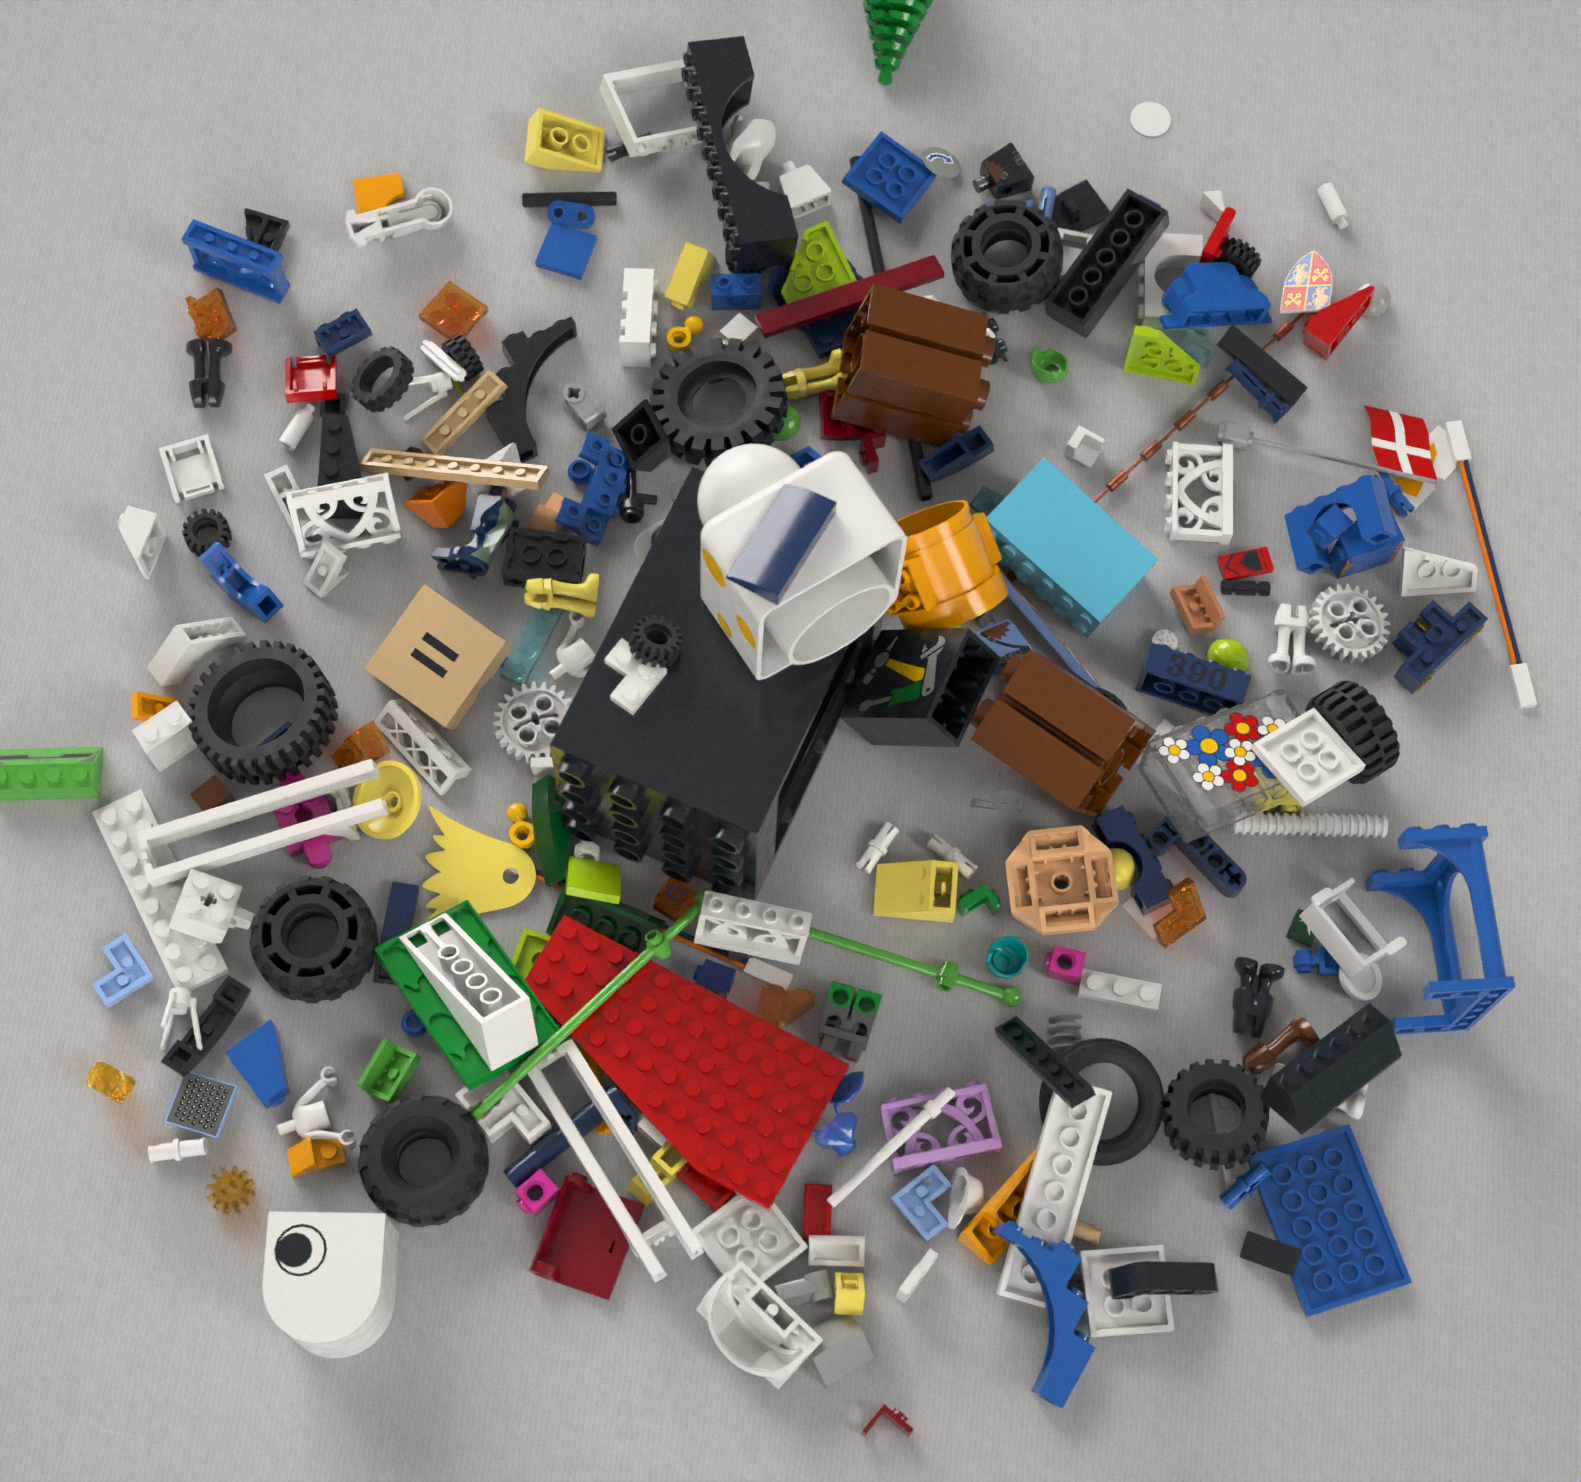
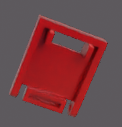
(1218, 236)
(311, 379)

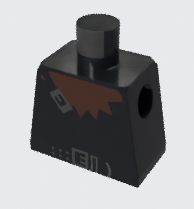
(1004, 174)

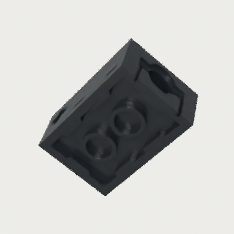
(543, 555)

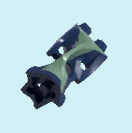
(491, 527)

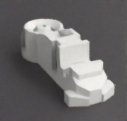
(400, 217)

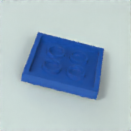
(889, 177)

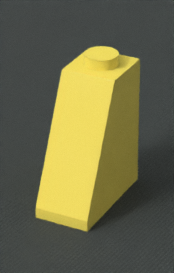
(689, 276)

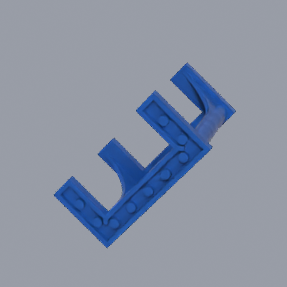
(1429, 893)

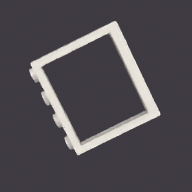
(640, 79)

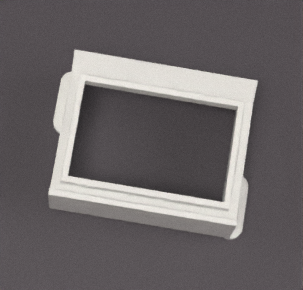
(1333, 938)

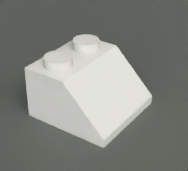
(143, 536)

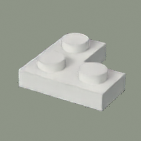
(638, 680)

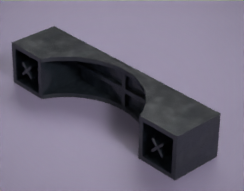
(754, 218)

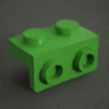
(388, 1071)

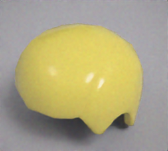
(1123, 868)

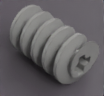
(1062, 1030)

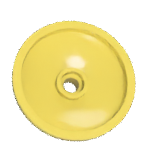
(395, 784)

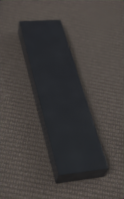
(1262, 365)

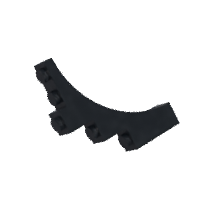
(526, 358)

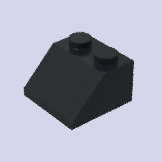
(642, 438)

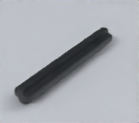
(602, 198)

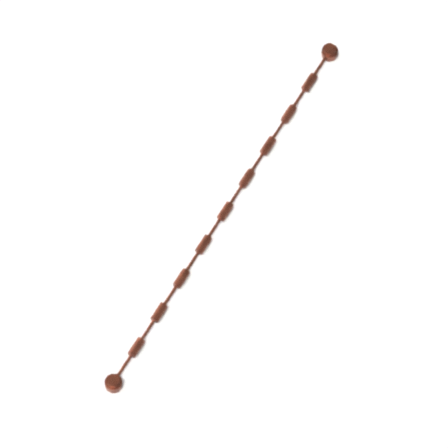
(1178, 425)

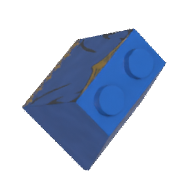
(1354, 555)

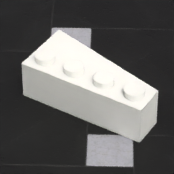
(637, 318)

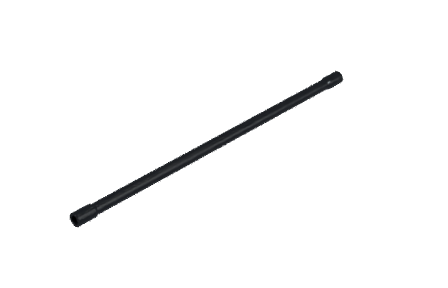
(921, 481)

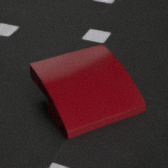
(835, 429)

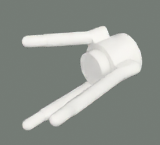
(439, 383)
(178, 1004)

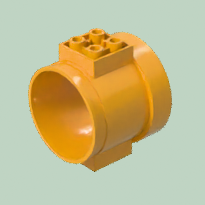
(947, 568)

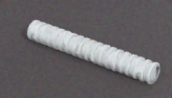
(1316, 825)

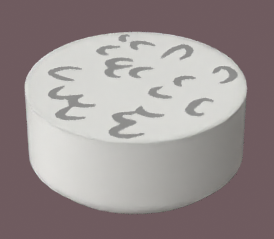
(1165, 637)

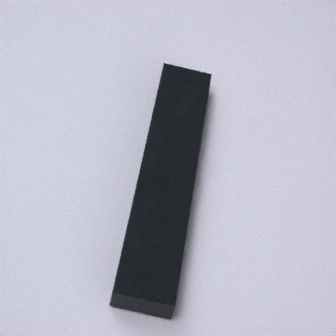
(1045, 1062)

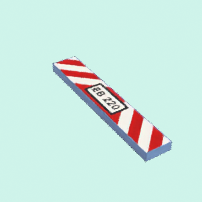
(1048, 633)

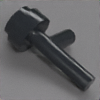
(632, 508)

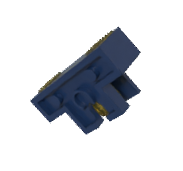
(1434, 641)

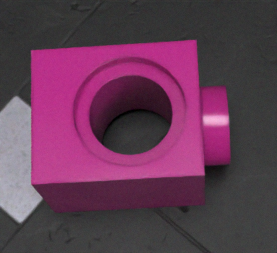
(1073, 957)
(540, 1181)

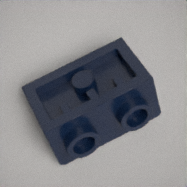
(342, 333)

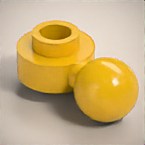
(692, 326)
(517, 814)

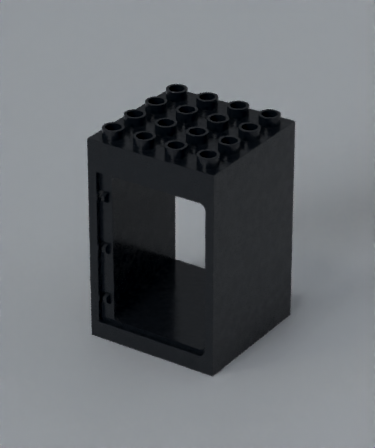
(712, 754)

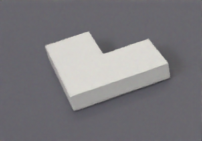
(916, 1276)

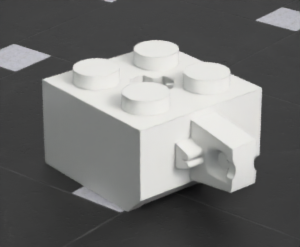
(208, 908)

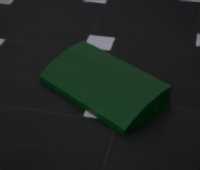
(615, 921)

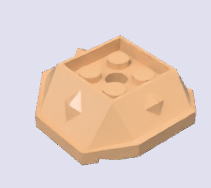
(1067, 856)

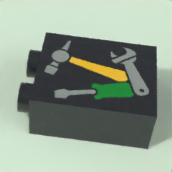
(920, 687)

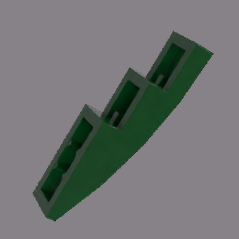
(549, 836)

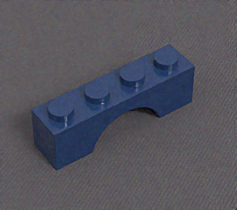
(1118, 830)

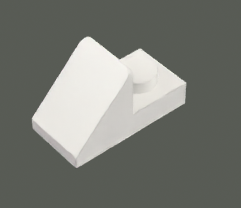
(326, 570)

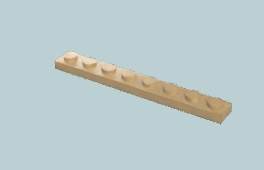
(455, 469)

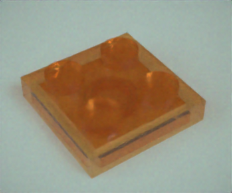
(453, 311)

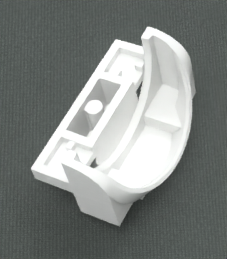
(756, 1327)

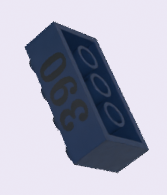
(1191, 680)

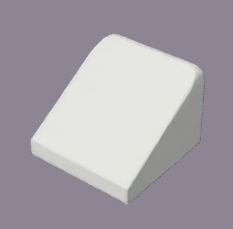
(1213, 204)

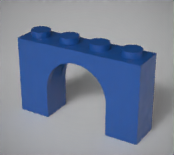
(1372, 511)

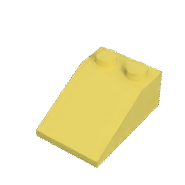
(563, 143)

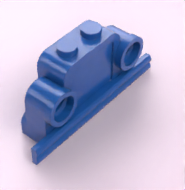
(1213, 297)

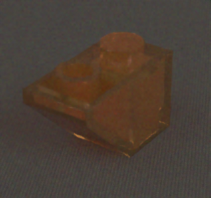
(361, 746)
(784, 1006)

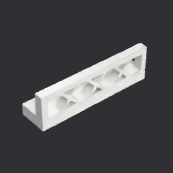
(430, 741)

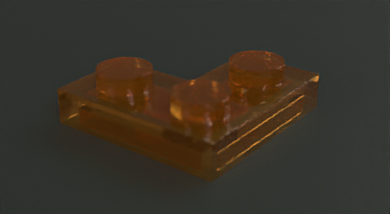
(1185, 916)

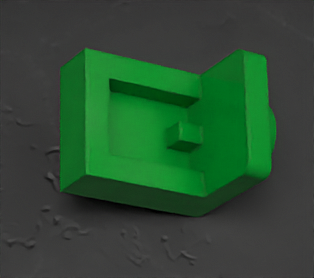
(973, 899)

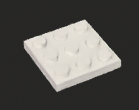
(1308, 757)
(749, 1235)
(1122, 1316)

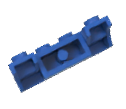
(601, 493)

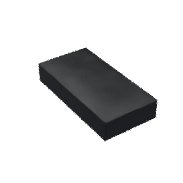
(1270, 1253)

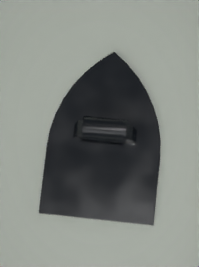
(1079, 208)

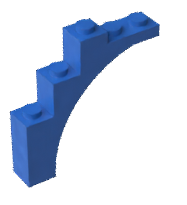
(1065, 1351)

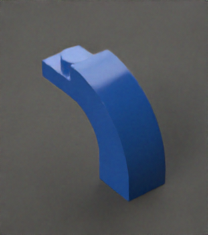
(238, 585)

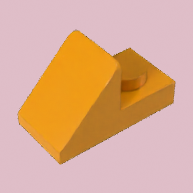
(147, 705)
(315, 1156)

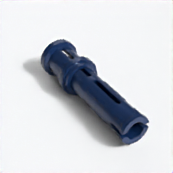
(1266, 399)

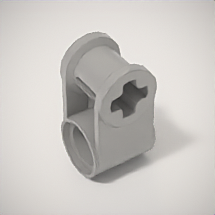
(582, 407)

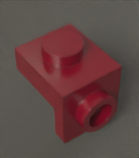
(867, 453)

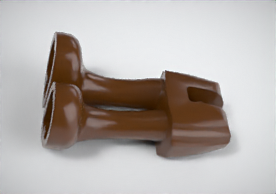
(1263, 1055)

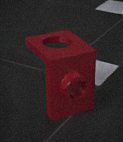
(894, 1416)

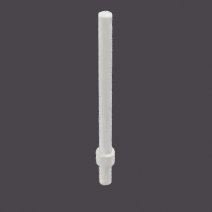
(930, 1110)

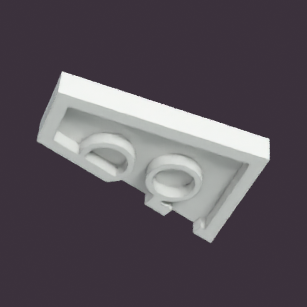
(1434, 574)

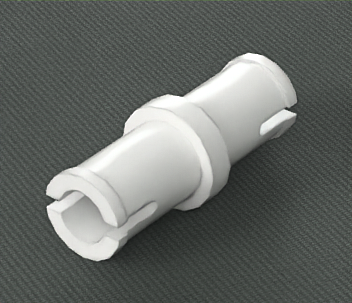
(877, 847)
(952, 854)
(178, 1149)

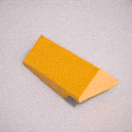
(1002, 1207)

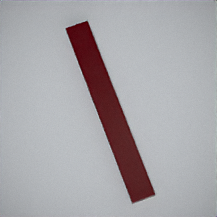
(846, 296)

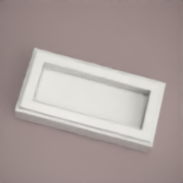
(836, 1250)

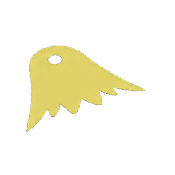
(474, 869)

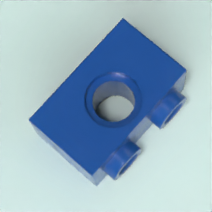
(735, 291)

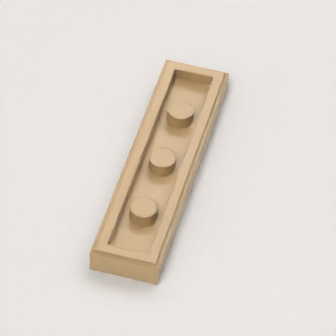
(464, 413)

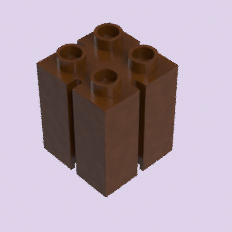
(913, 367)
(1060, 733)

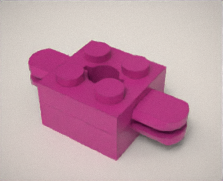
(315, 849)

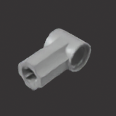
(811, 1289)

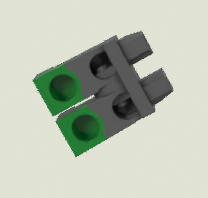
(848, 1029)

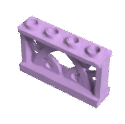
(975, 1143)

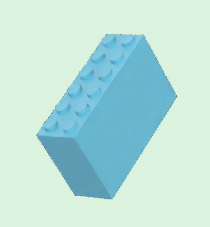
(1067, 548)

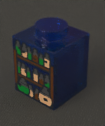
(715, 977)

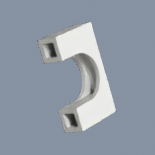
(1168, 252)

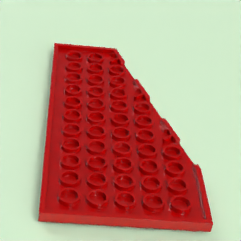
(698, 1067)

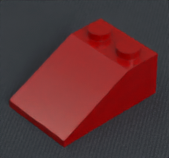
(1334, 322)

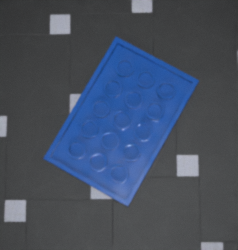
(1330, 1210)

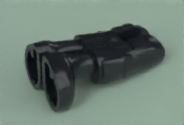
(1254, 1003)

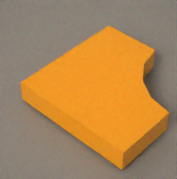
(378, 192)

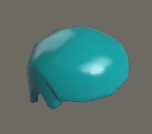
(1007, 957)

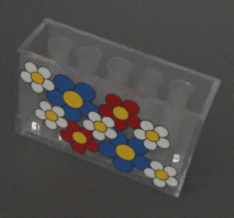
(1208, 770)

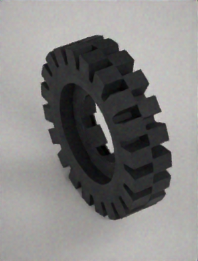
(746, 366)

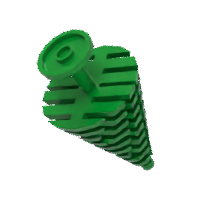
(892, 31)

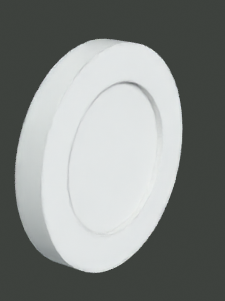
(1365, 984)

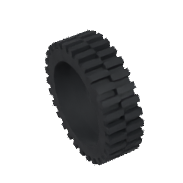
(238, 679)

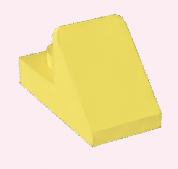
(849, 1293)

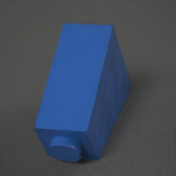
(262, 1064)

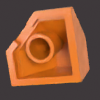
(439, 504)

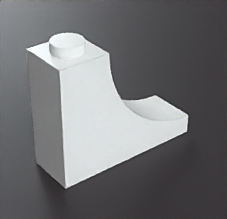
(190, 645)

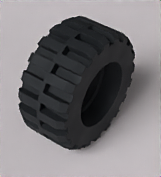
(1361, 725)
(1223, 1081)

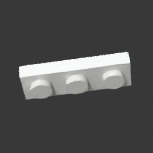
(1119, 990)

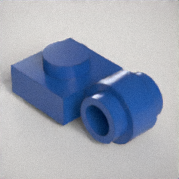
(1305, 961)

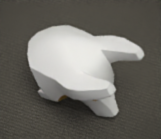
(750, 143)

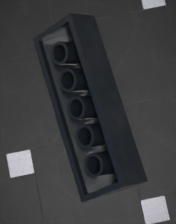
(1333, 1069)

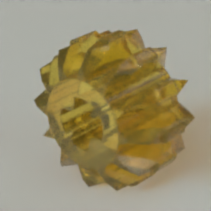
(110, 1082)
(227, 1200)

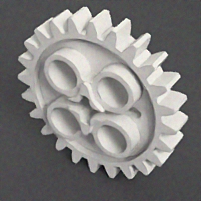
(1366, 618)
(528, 702)

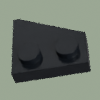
(265, 229)

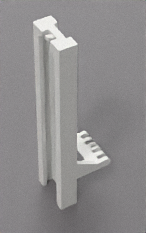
(338, 823)
(673, 1219)

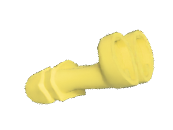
(801, 375)
(541, 594)

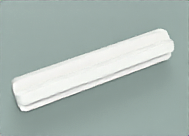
(443, 361)

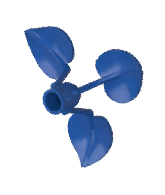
(840, 1131)

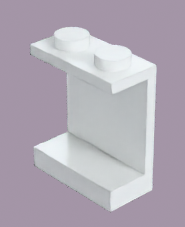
(166, 736)

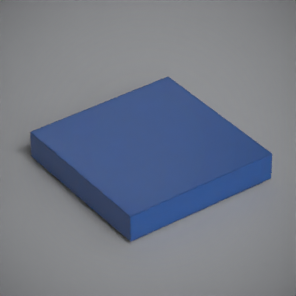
(566, 251)

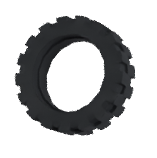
(392, 389)

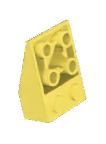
(916, 890)

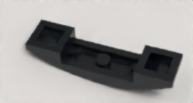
(213, 1024)

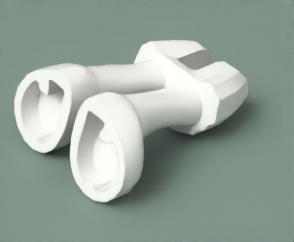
(1298, 627)

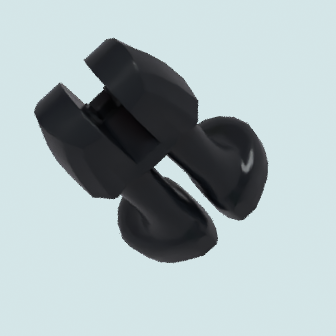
(212, 385)

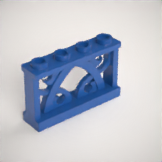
(236, 261)

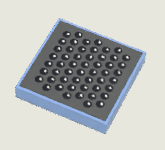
(201, 1105)

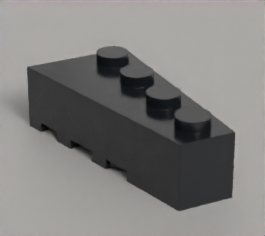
(338, 462)

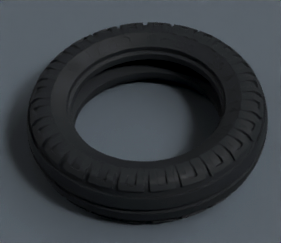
(1149, 1093)

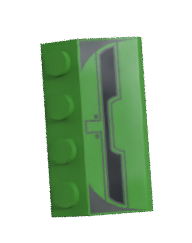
(50, 773)

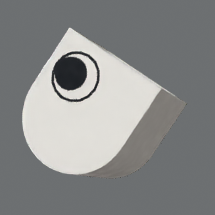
(331, 1278)

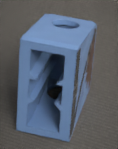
(1002, 639)

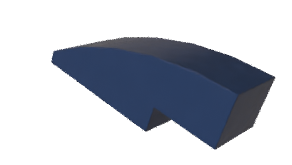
(956, 454)

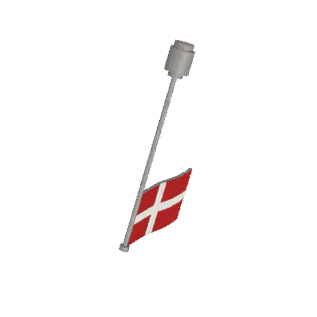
(1397, 442)

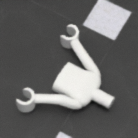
(575, 656)
(313, 1118)

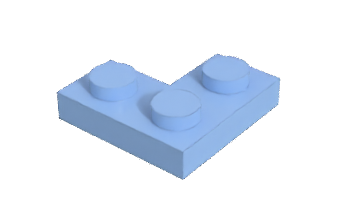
(129, 972)
(916, 1202)

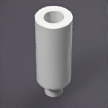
(1333, 205)
(297, 427)

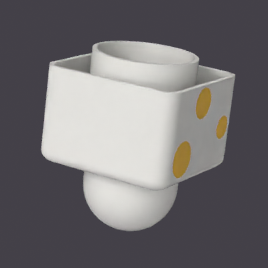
(840, 586)

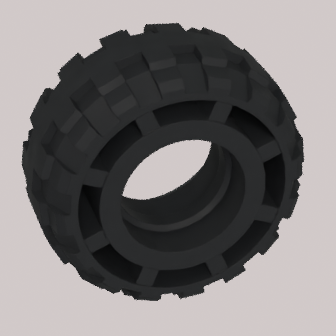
(1014, 286)
(325, 975)
(397, 1129)

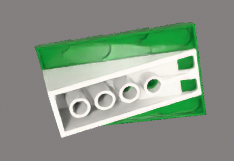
(467, 994)

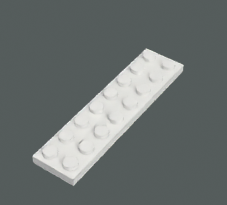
(186, 958)
(1055, 1186)

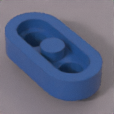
(571, 214)

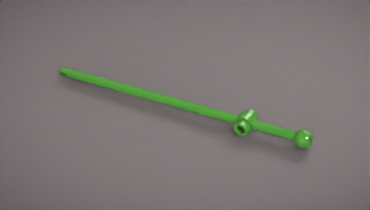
(657, 945)
(946, 975)

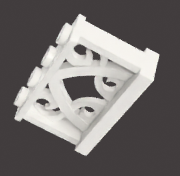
(1222, 470)
(367, 488)
(752, 927)

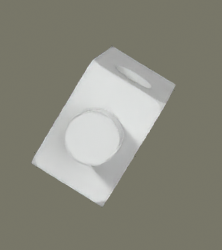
(804, 189)

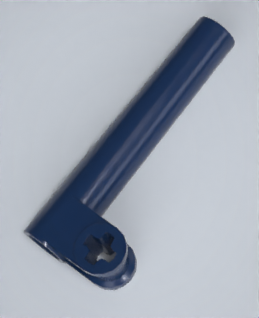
(555, 1142)

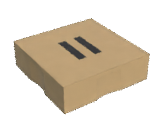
(438, 657)

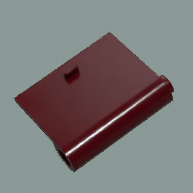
(580, 1240)

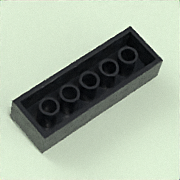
(1107, 263)

